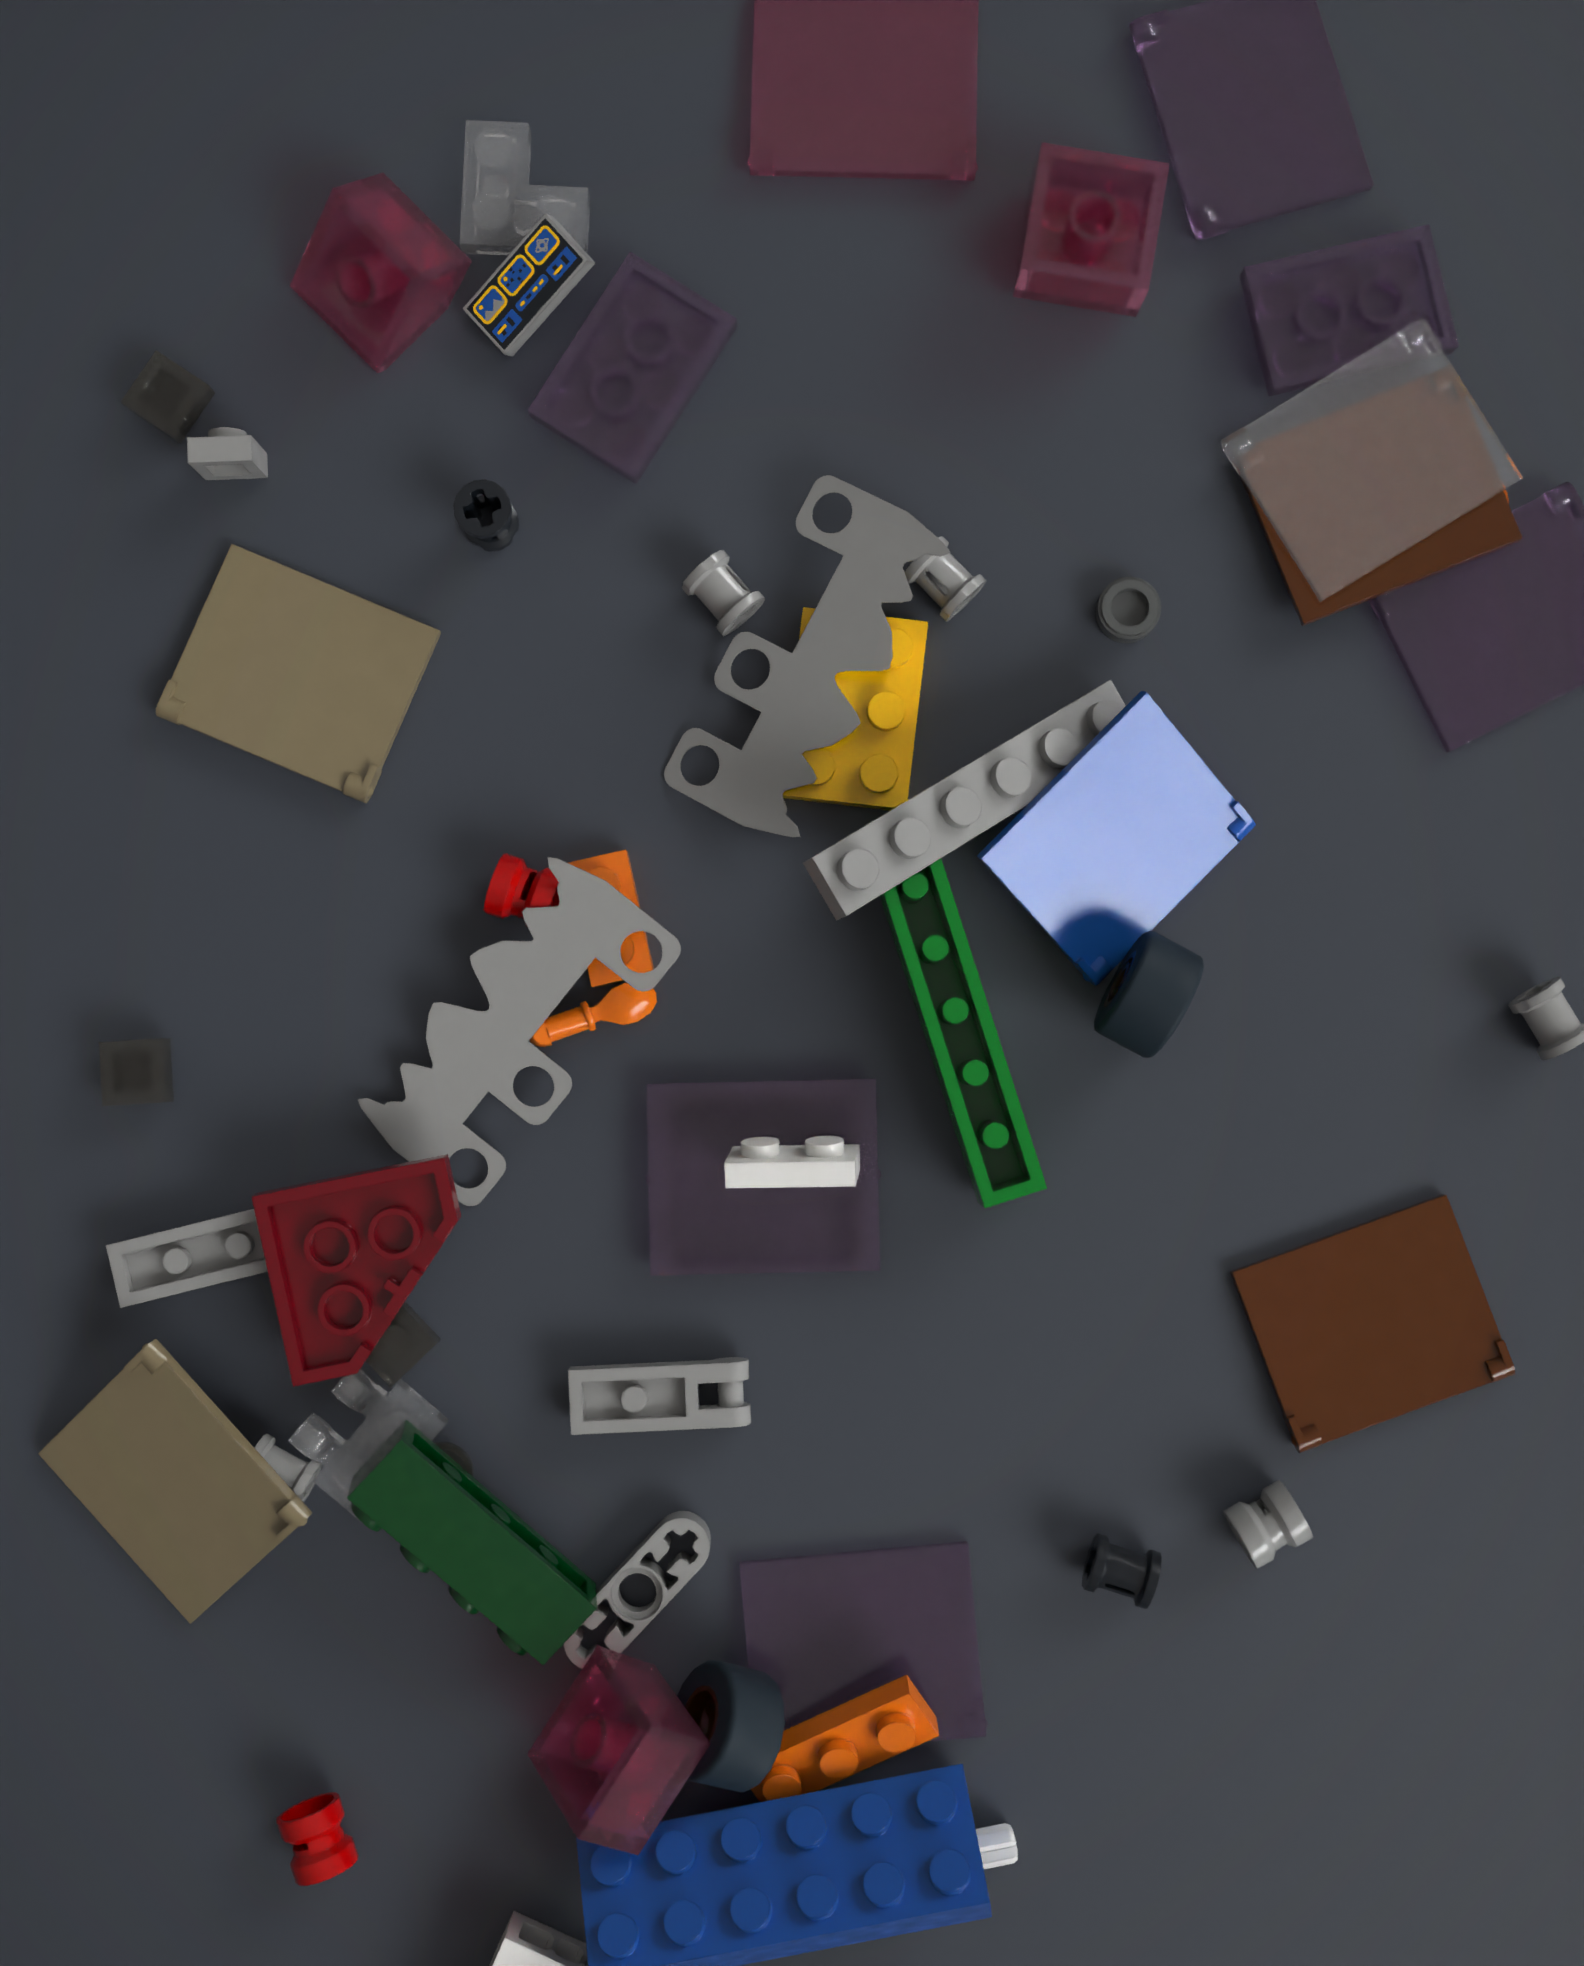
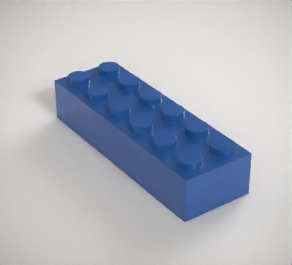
(789, 1876)

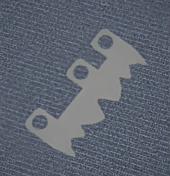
(800, 697)
(487, 1048)

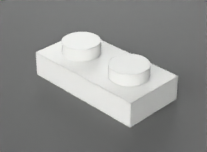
(818, 1163)

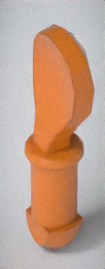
(619, 1005)

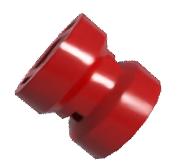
(518, 887)
(317, 1839)

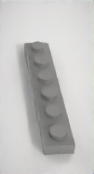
(958, 805)

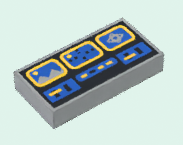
(528, 285)

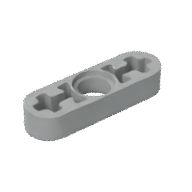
(682, 1567)

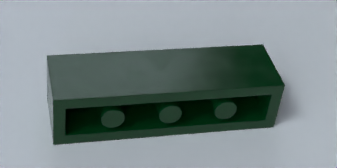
(472, 1544)

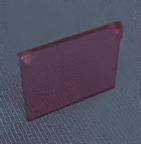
(864, 89)

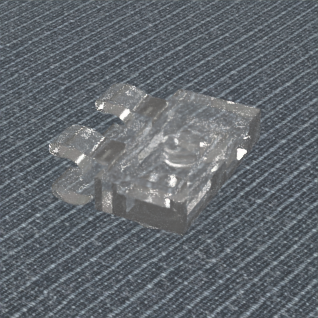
(384, 1416)

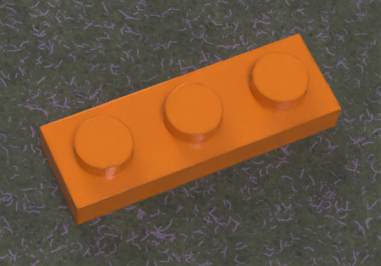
(849, 1740)

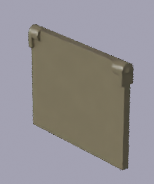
(298, 673)
(174, 1481)

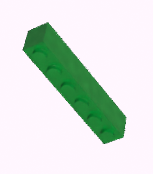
(962, 1037)

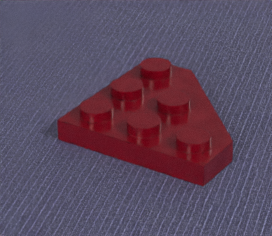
(350, 1256)

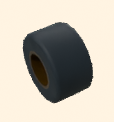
(1149, 994)
(740, 1717)

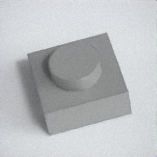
(227, 455)

